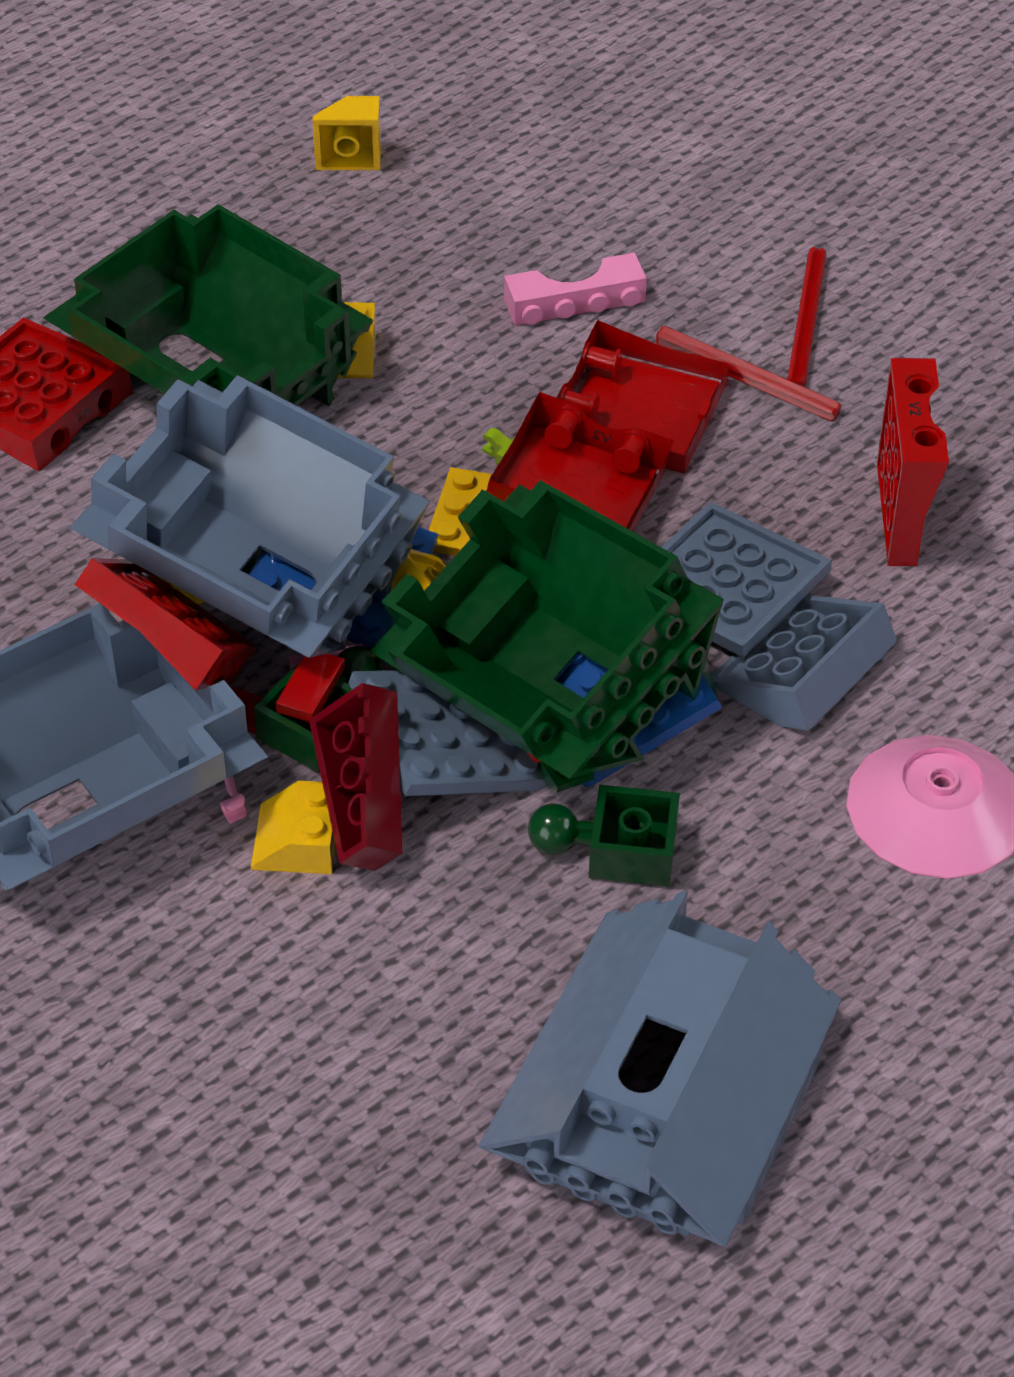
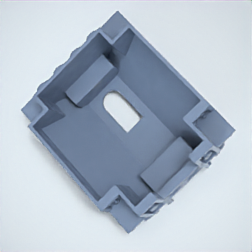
(249, 476)
(116, 715)
(715, 1123)

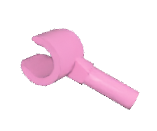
(233, 807)

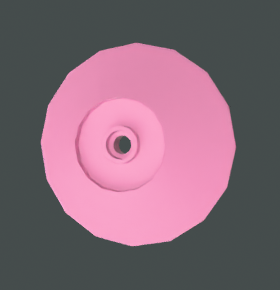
(934, 806)

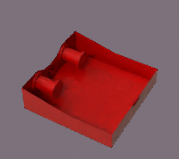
(51, 391)
(647, 396)
(909, 457)
(584, 460)
(173, 623)

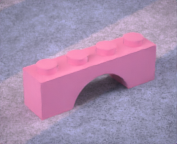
(537, 298)

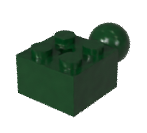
(294, 735)
(629, 835)

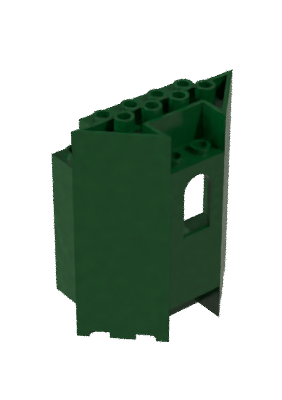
(229, 290)
(529, 598)

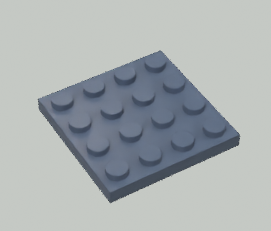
(747, 567)
(447, 748)

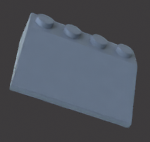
(808, 660)

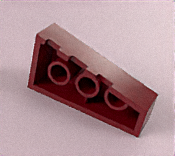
(361, 774)

